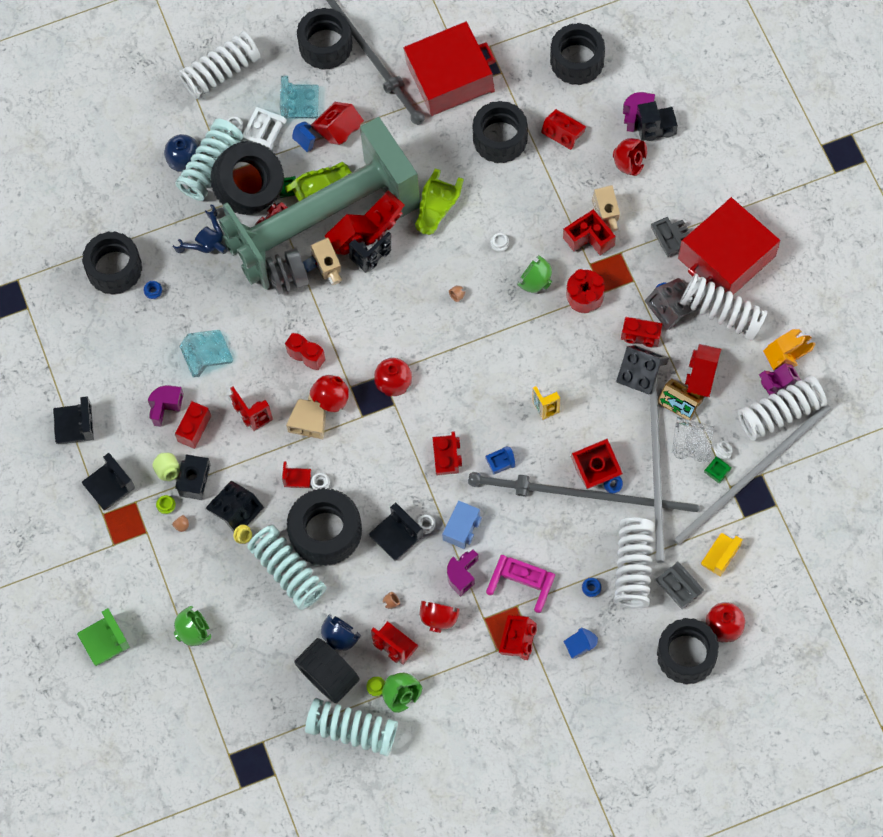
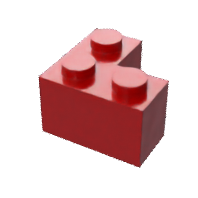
(348, 229)
(589, 229)
(704, 366)

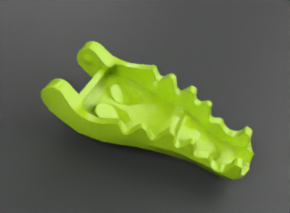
(316, 180)
(436, 201)

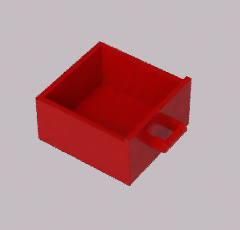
(450, 68)
(728, 247)

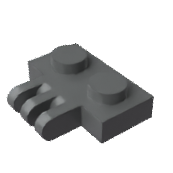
(669, 234)

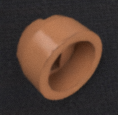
(456, 293)
(181, 523)
(391, 600)

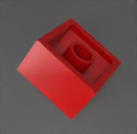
(338, 122)
(596, 464)

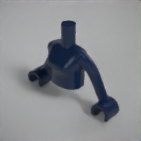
(207, 238)

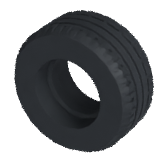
(266, 164)
(320, 502)

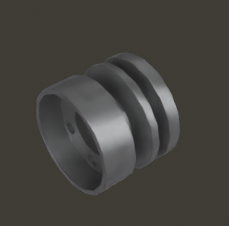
(287, 271)

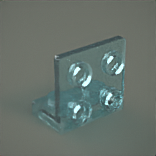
(298, 100)
(205, 350)

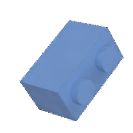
(461, 525)

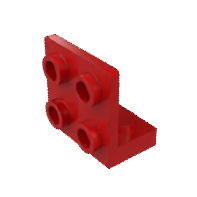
(384, 214)
(256, 416)
(393, 642)

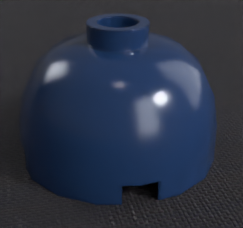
(179, 151)
(338, 633)

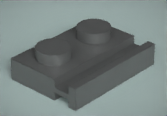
(679, 585)

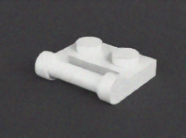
(259, 124)

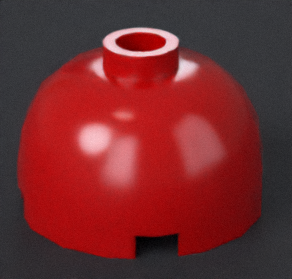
(629, 156)
(393, 376)
(330, 393)
(438, 616)
(726, 621)

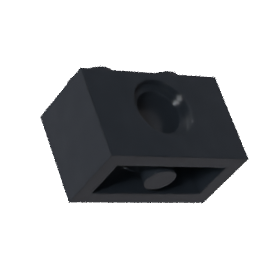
(193, 488)

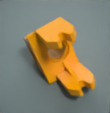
(788, 349)

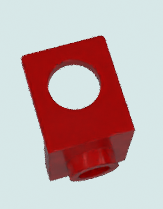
(296, 477)

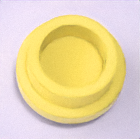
(242, 534)

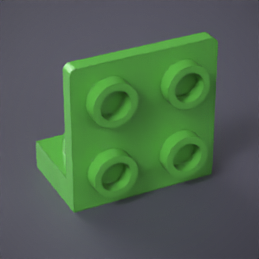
(103, 639)

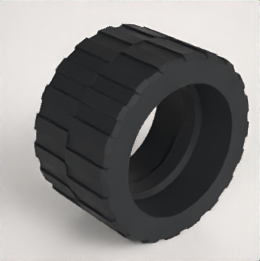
(324, 20)
(581, 35)
(500, 112)
(105, 244)
(695, 629)
(327, 670)

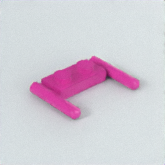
(523, 574)

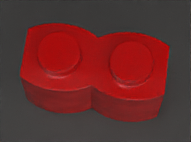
(305, 351)

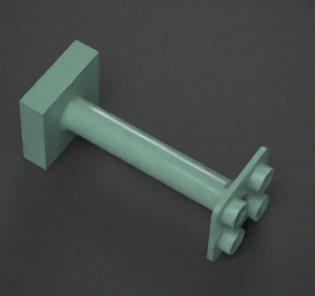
(384, 169)

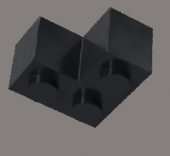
(655, 122)

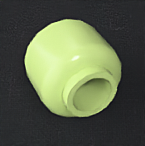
(166, 466)

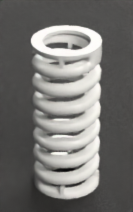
(185, 73)
(730, 303)
(749, 417)
(638, 561)

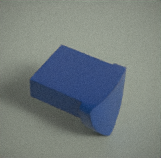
(303, 136)
(501, 460)
(580, 642)

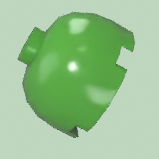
(536, 276)
(191, 627)
(400, 690)

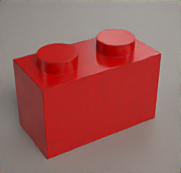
(193, 424)

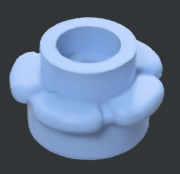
(309, 264)

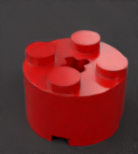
(586, 281)

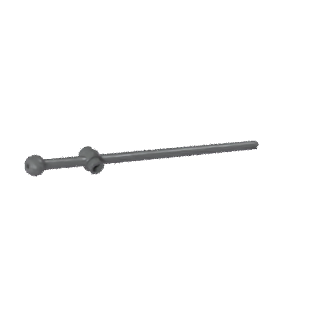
(392, 83)
(523, 485)

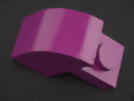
(630, 107)
(779, 379)
(162, 399)
(457, 572)

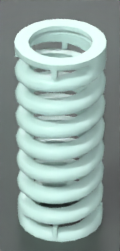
(201, 177)
(283, 554)
(383, 745)

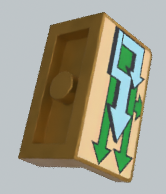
(678, 400)

